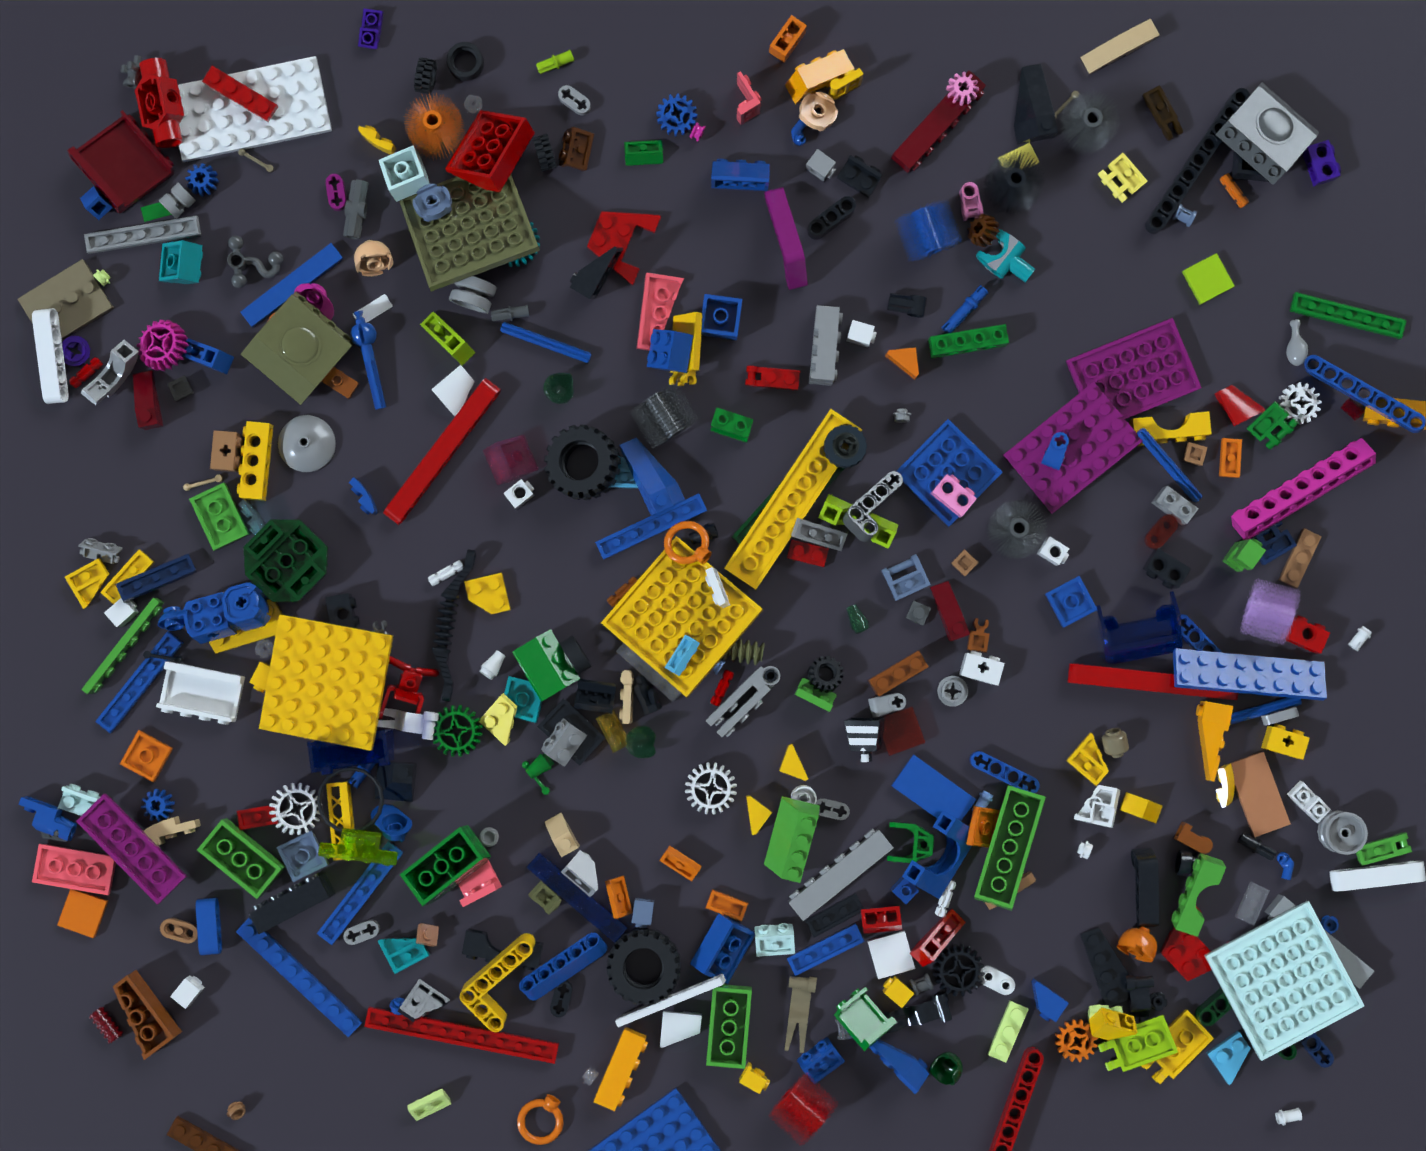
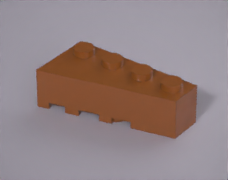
(145, 1014)

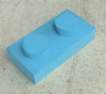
(682, 655)

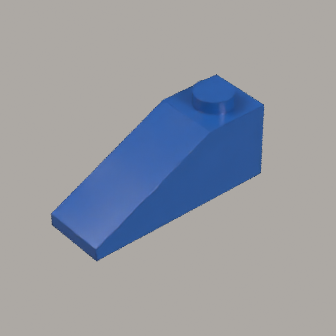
(208, 356)

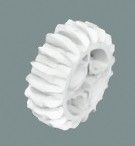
(707, 805)
(302, 823)

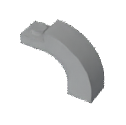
(118, 368)

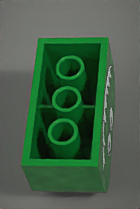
(445, 865)

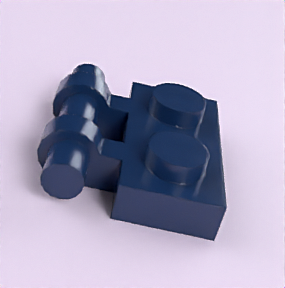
(1276, 545)

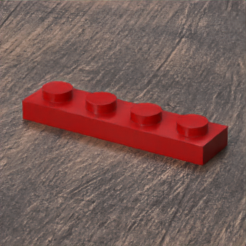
(240, 94)

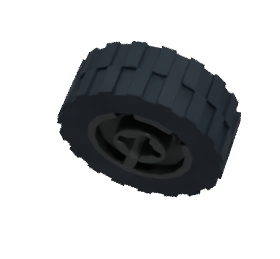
(840, 456)

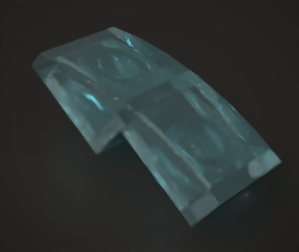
(249, 511)

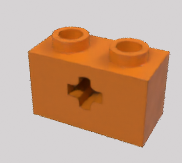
(787, 38)

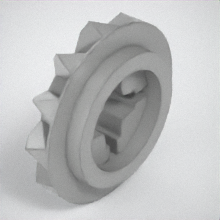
(958, 684)

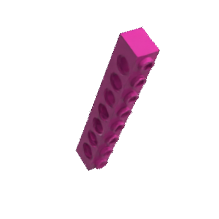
(1314, 488)

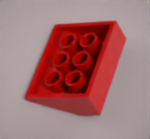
(491, 149)

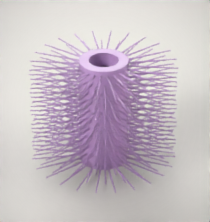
(1270, 611)

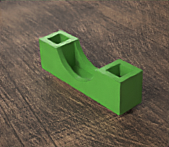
(1206, 872)

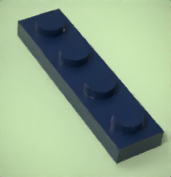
(156, 578)

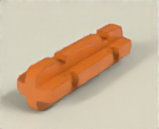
(1234, 191)

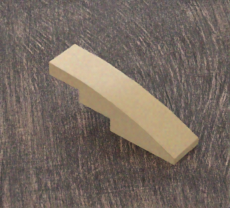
(1120, 46)

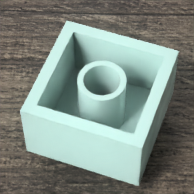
(404, 173)

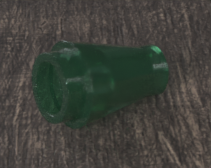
(857, 620)

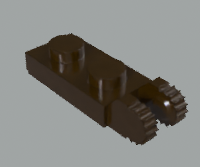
(1162, 111)

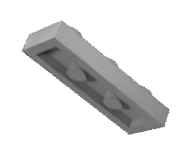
(819, 534)

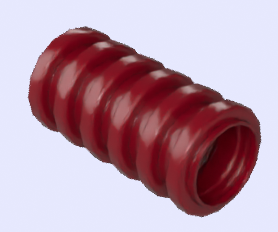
(105, 1024)

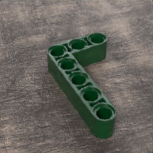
(1216, 1013)

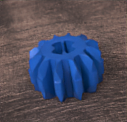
(195, 179)
(164, 807)

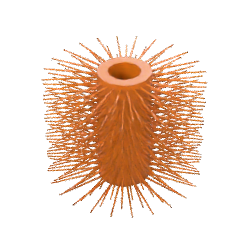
(435, 128)

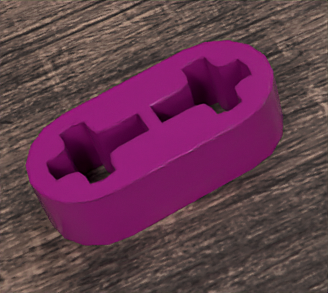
(331, 192)

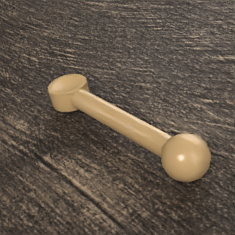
(218, 478)

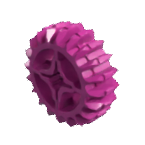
(172, 344)

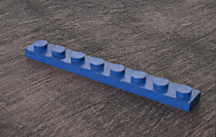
(300, 978)

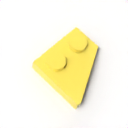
(500, 718)

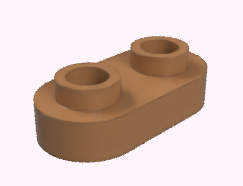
(180, 931)

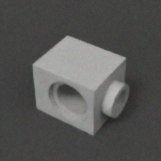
(821, 165)

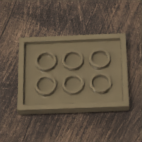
(73, 295)

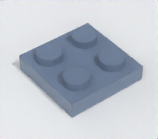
(302, 856)

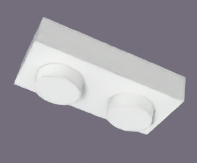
(714, 581)

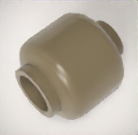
(1115, 742)

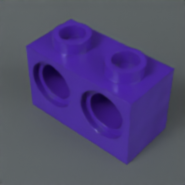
(1316, 164)

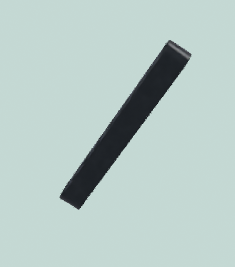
(1191, 167)

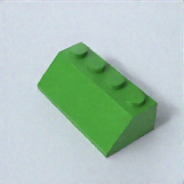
(791, 838)

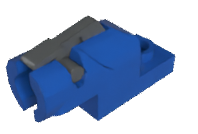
(48, 820)

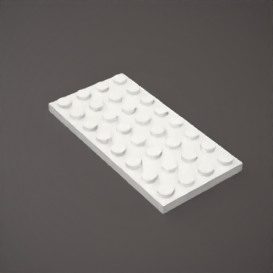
(220, 126)

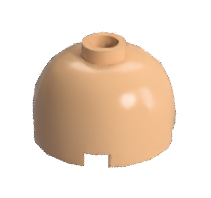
(372, 258)

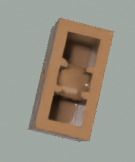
(223, 441)

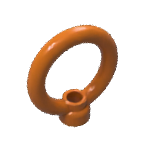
(701, 554)
(550, 1104)

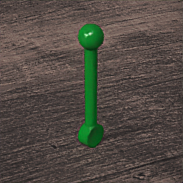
(545, 790)

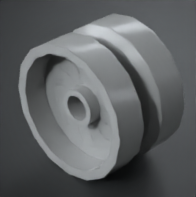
(473, 294)
(1353, 830)

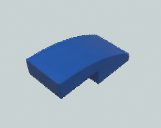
(366, 500)

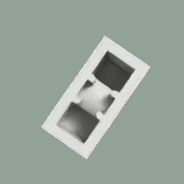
(990, 675)

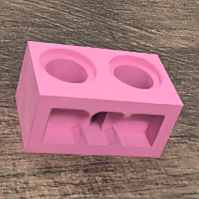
(950, 499)

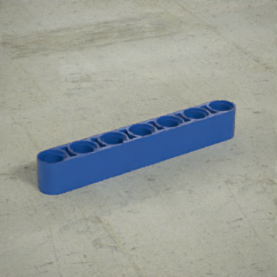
(1370, 401)

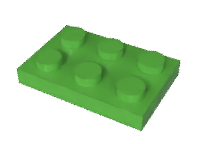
(219, 516)

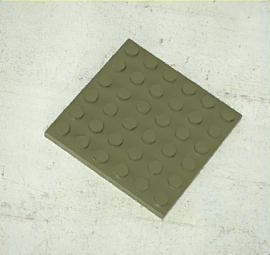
(474, 237)

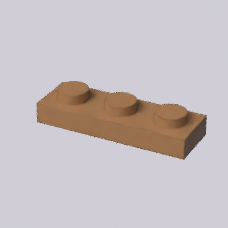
(1299, 558)

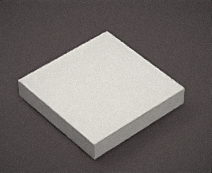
(891, 954)

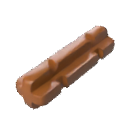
(619, 594)

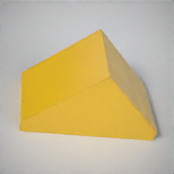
(792, 765)
(1140, 807)
(757, 814)

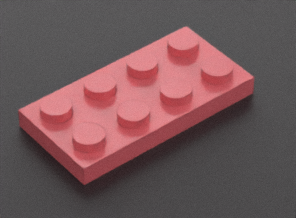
(74, 869)

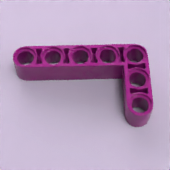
(787, 238)

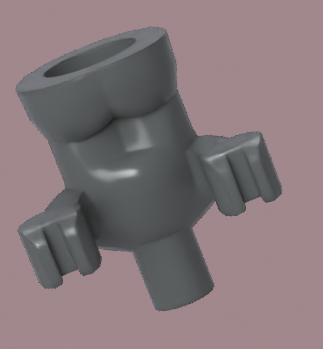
(133, 71)

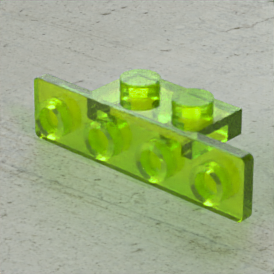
(358, 846)

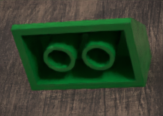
(546, 665)

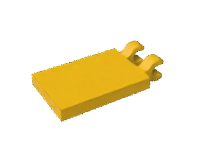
(691, 324)
(1189, 1039)

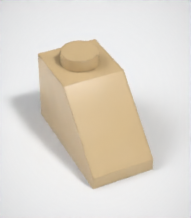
(561, 834)

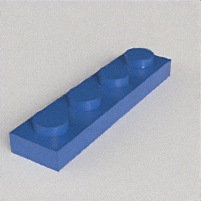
(825, 949)

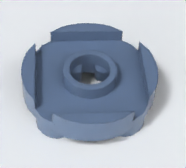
(432, 211)

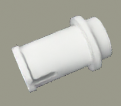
(1360, 637)
(1284, 1117)

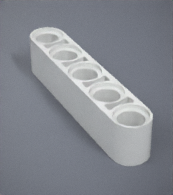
(50, 356)
(1377, 875)

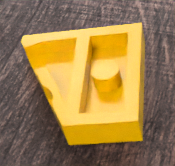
(87, 581)

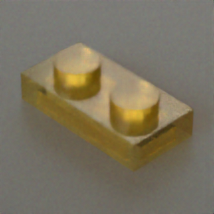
(612, 730)

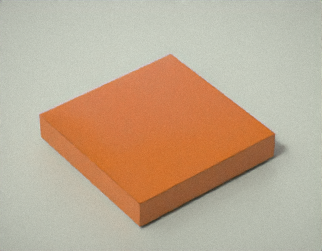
(146, 756)
(982, 826)
(82, 913)

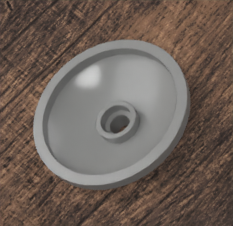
(319, 446)

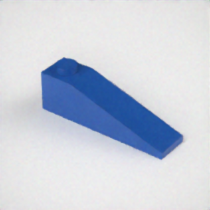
(906, 1067)

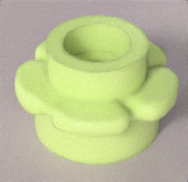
(102, 277)

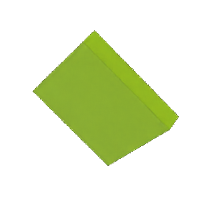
(1208, 279)

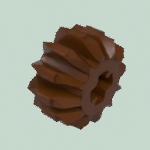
(983, 230)

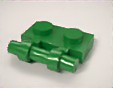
(1268, 421)

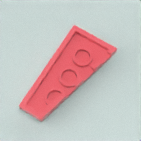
(657, 303)

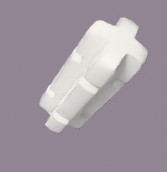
(445, 573)
(945, 899)

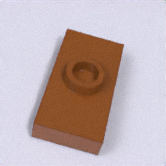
(340, 382)

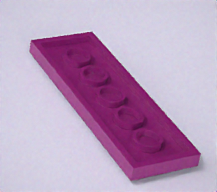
(131, 848)

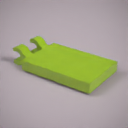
(1148, 1045)

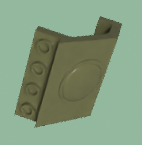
(297, 347)

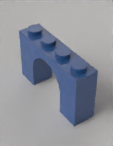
(938, 876)

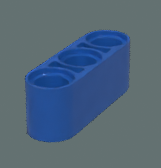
(208, 926)

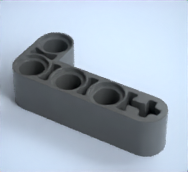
(874, 501)

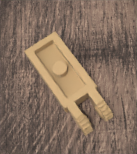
(627, 696)

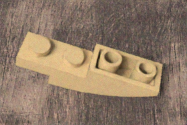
(169, 829)

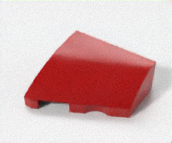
(1237, 404)

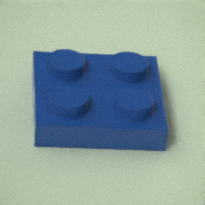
(1071, 601)

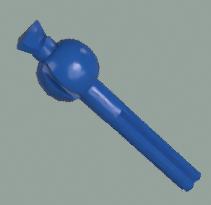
(363, 336)

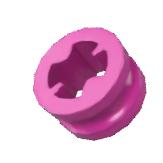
(697, 132)

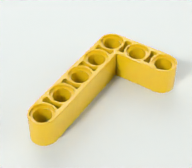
(493, 977)

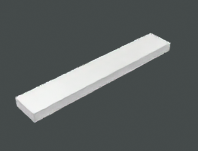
(671, 1000)

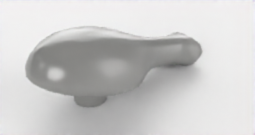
(1297, 348)

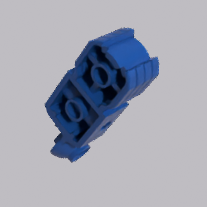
(219, 613)

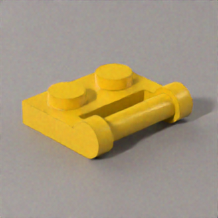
(842, 86)

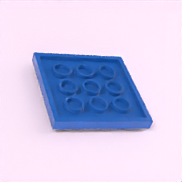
(947, 453)

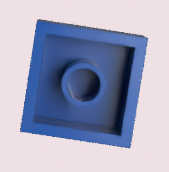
(721, 316)
(669, 350)

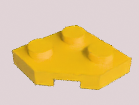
(488, 593)

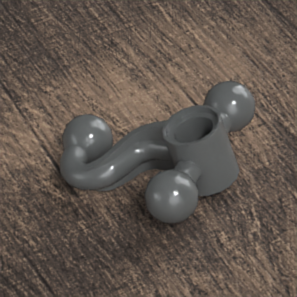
(238, 279)

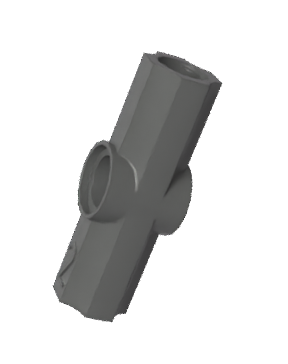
(355, 209)

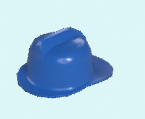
(392, 823)

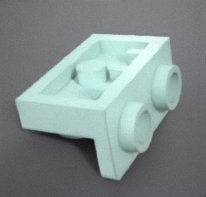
(76, 800)
(774, 939)

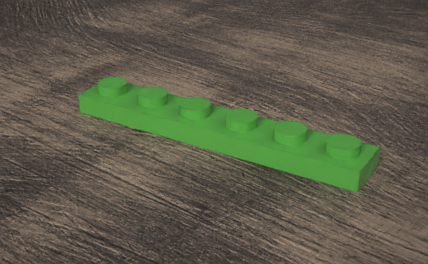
(128, 640)

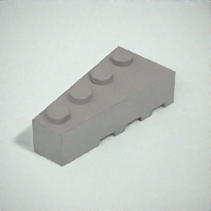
(824, 345)

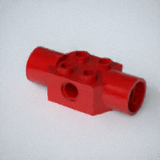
(160, 102)

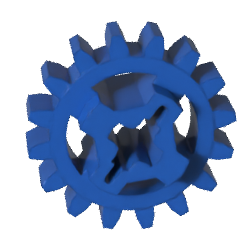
(669, 117)

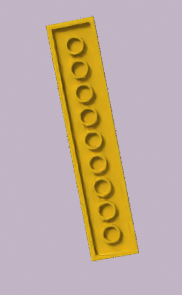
(789, 502)

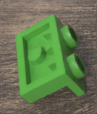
(808, 693)

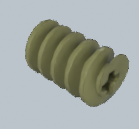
(746, 651)

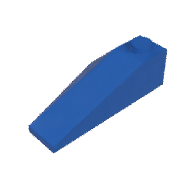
(653, 480)

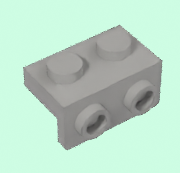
(563, 742)

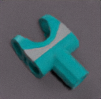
(1008, 259)

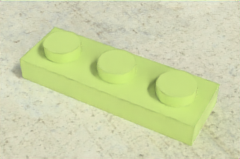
(1007, 1031)

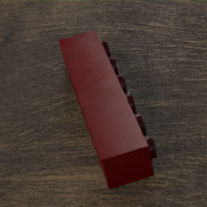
(933, 129)

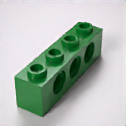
(968, 341)

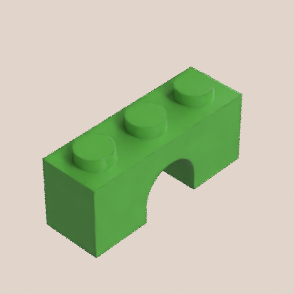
(1244, 555)

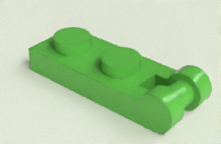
(1383, 849)

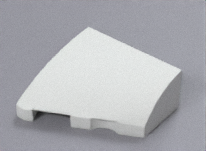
(454, 389)
(1100, 807)
(679, 1026)

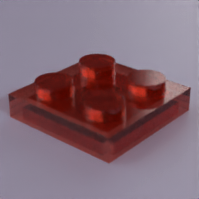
(901, 731)

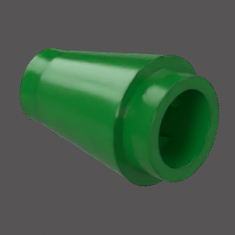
(539, 765)

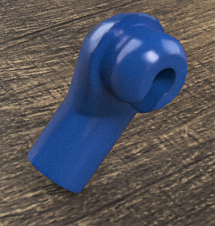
(797, 133)
(1287, 865)

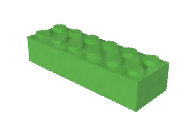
(1009, 848)

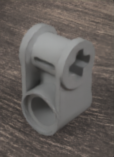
(883, 704)

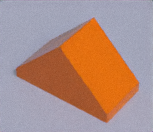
(905, 359)

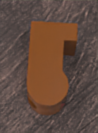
(1198, 843)

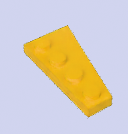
(254, 635)

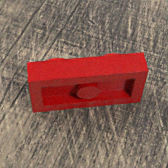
(807, 553)
(255, 817)

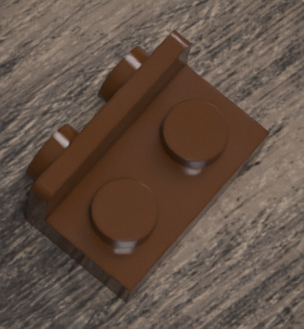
(576, 148)

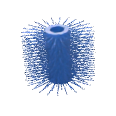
(928, 233)

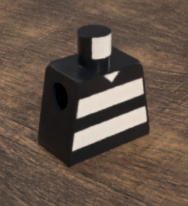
(865, 735)

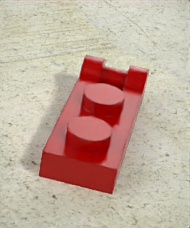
(773, 378)

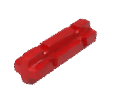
(85, 372)
(722, 688)

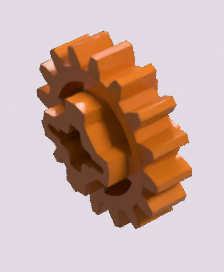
(1069, 1043)

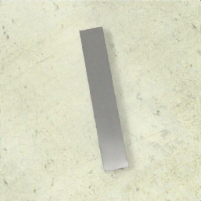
(142, 234)

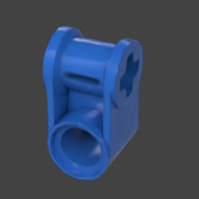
(1055, 454)

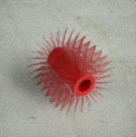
(805, 1110)

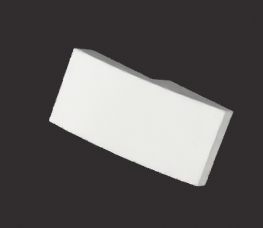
(1308, 802)

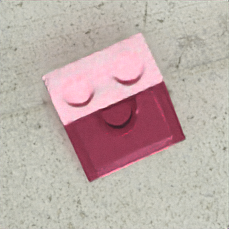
(510, 459)

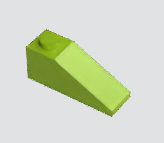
(448, 338)

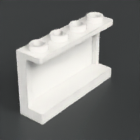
(201, 692)

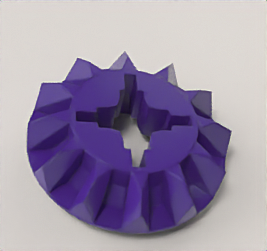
(83, 347)

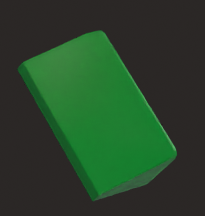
(643, 152)

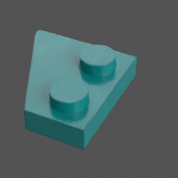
(402, 952)

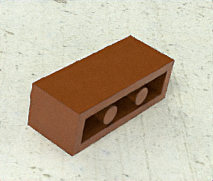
(898, 673)

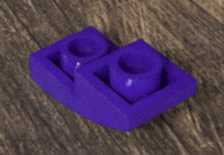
(371, 28)

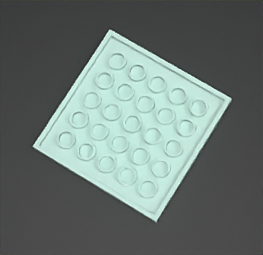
(1284, 980)

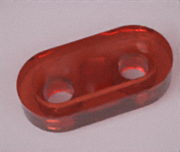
(1160, 532)

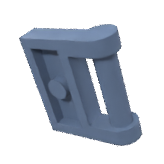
(909, 583)

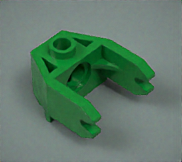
(919, 852)

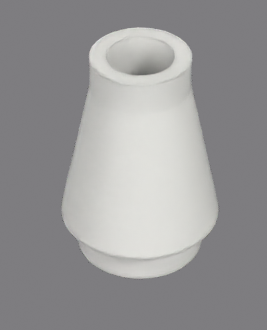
(492, 665)

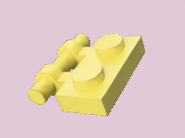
(1127, 175)

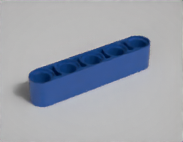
(563, 966)

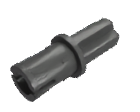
(510, 313)

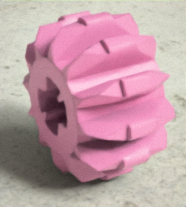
(957, 83)

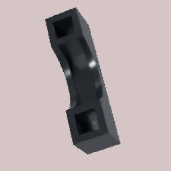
(478, 945)

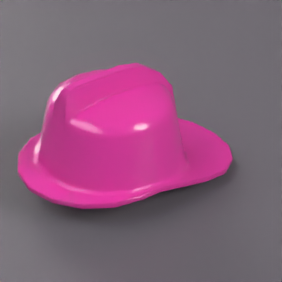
(316, 296)

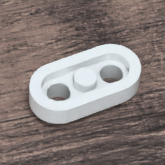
(997, 980)

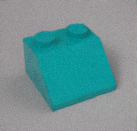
(180, 262)

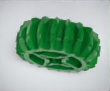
(457, 739)

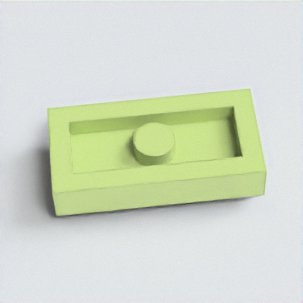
(429, 1104)

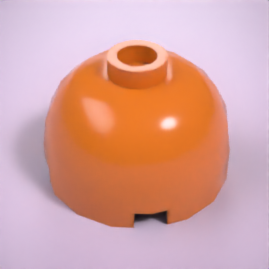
(1139, 943)

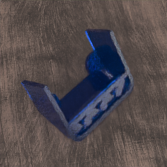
(1141, 637)
(330, 756)

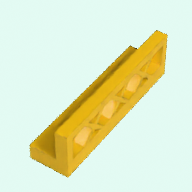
(347, 818)

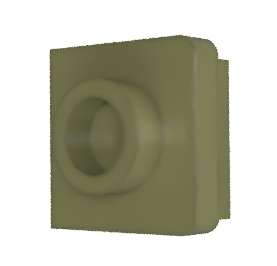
(545, 897)

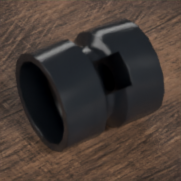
(1184, 862)

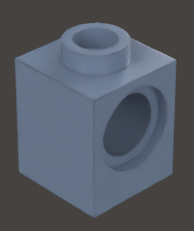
(642, 912)

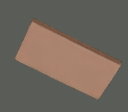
(1259, 794)

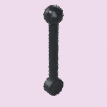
(147, 654)

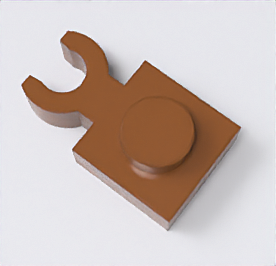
(978, 639)

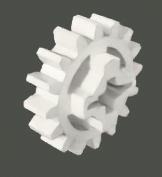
(1299, 395)

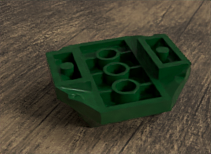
(266, 554)

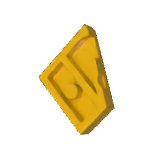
(1089, 760)

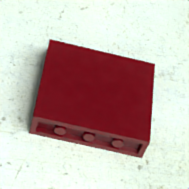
(122, 163)

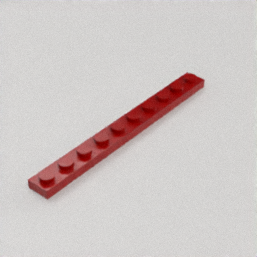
(463, 1035)

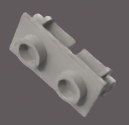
(91, 548)

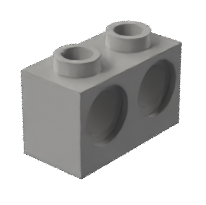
(1175, 505)

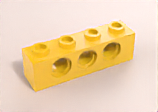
(263, 451)

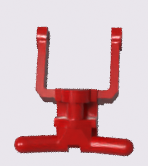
(408, 685)

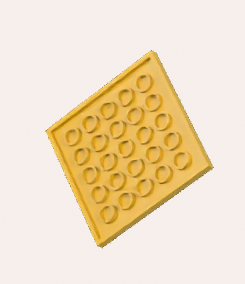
(678, 602)
(326, 682)

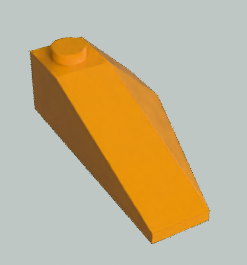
(1212, 723)

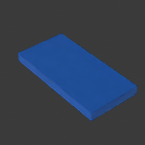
(932, 790)

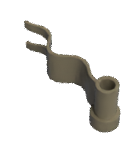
(799, 1007)

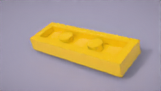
(136, 565)

